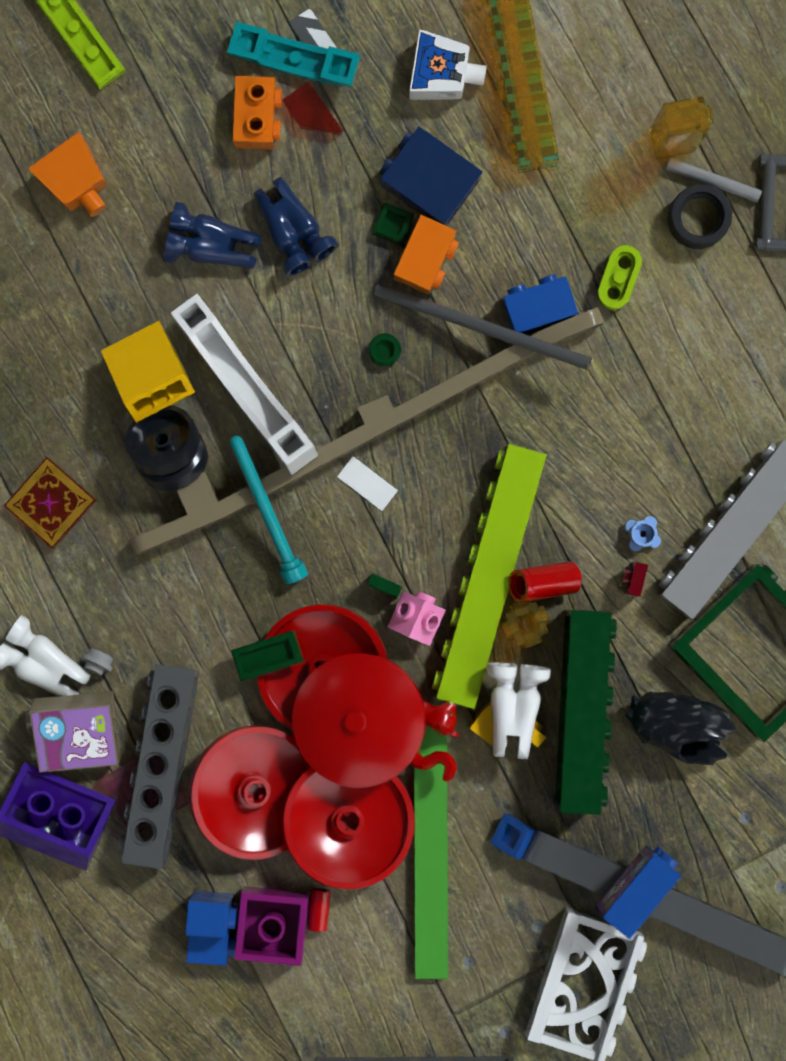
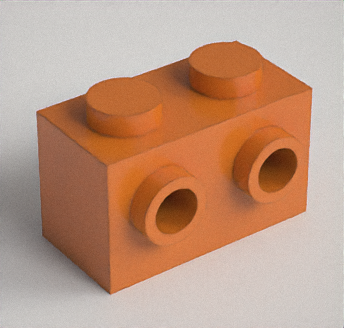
(256, 113)
(425, 255)

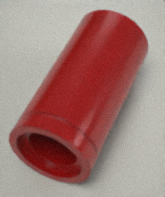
(545, 581)

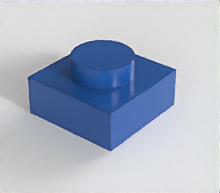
(512, 836)

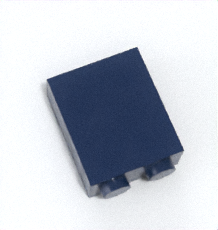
(429, 176)

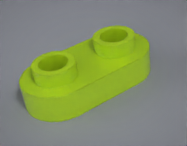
(619, 278)

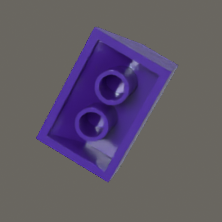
(55, 816)

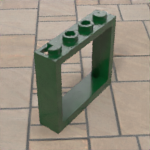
(706, 674)

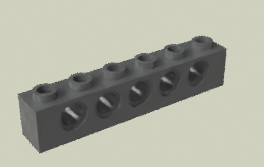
(167, 784)

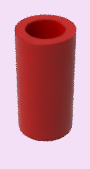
(319, 910)

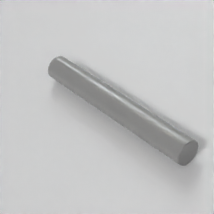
(713, 179)

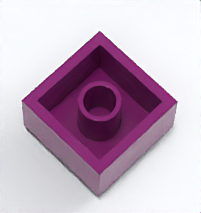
(272, 926)

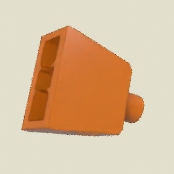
(72, 175)

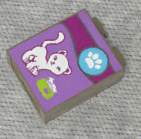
(74, 732)

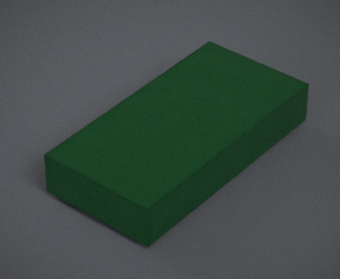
(267, 655)

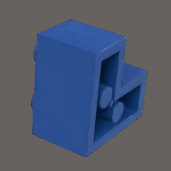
(209, 927)

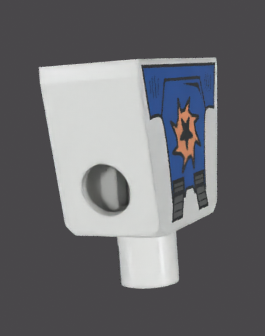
(442, 68)

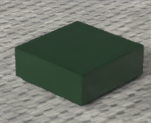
(393, 224)
(384, 585)

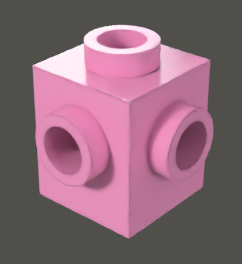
(417, 617)

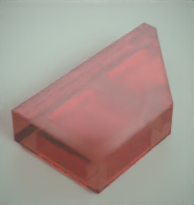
(310, 111)

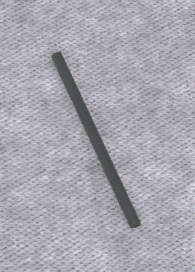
(482, 326)

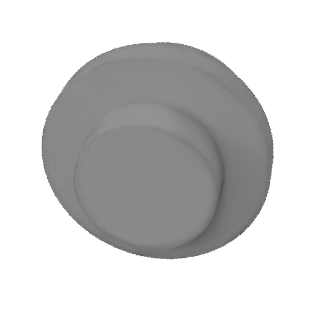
(97, 662)

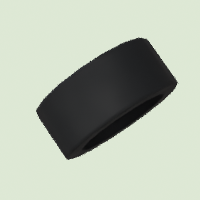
(707, 192)

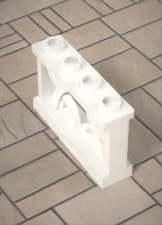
(548, 1013)

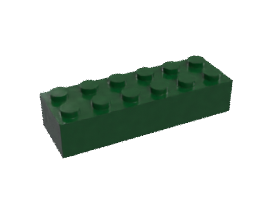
(583, 712)

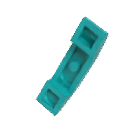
(293, 57)

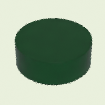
(384, 350)

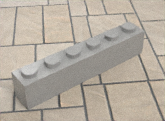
(729, 536)

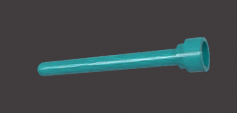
(291, 567)

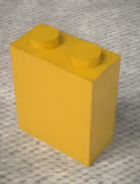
(147, 371)

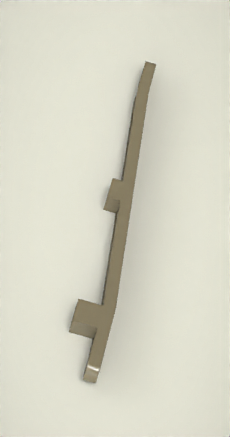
(378, 419)

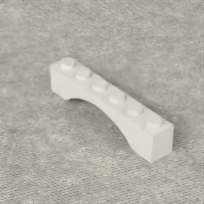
(244, 384)

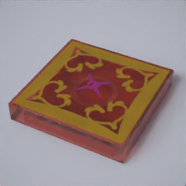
(50, 502)

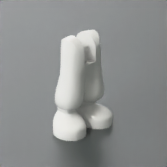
(44, 661)
(512, 711)

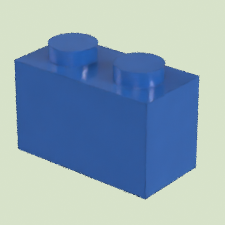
(539, 305)

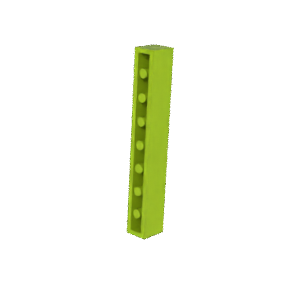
(489, 578)

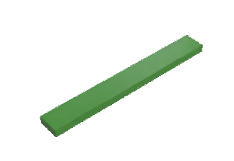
(431, 864)

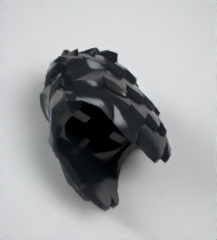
(681, 726)

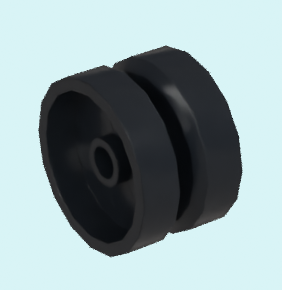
(167, 449)

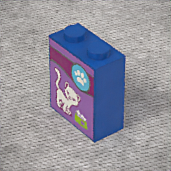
(639, 890)

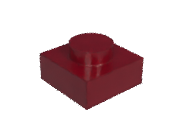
(634, 578)

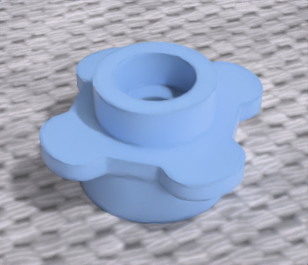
(647, 525)

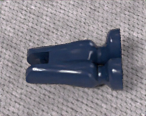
(290, 222)
(213, 241)

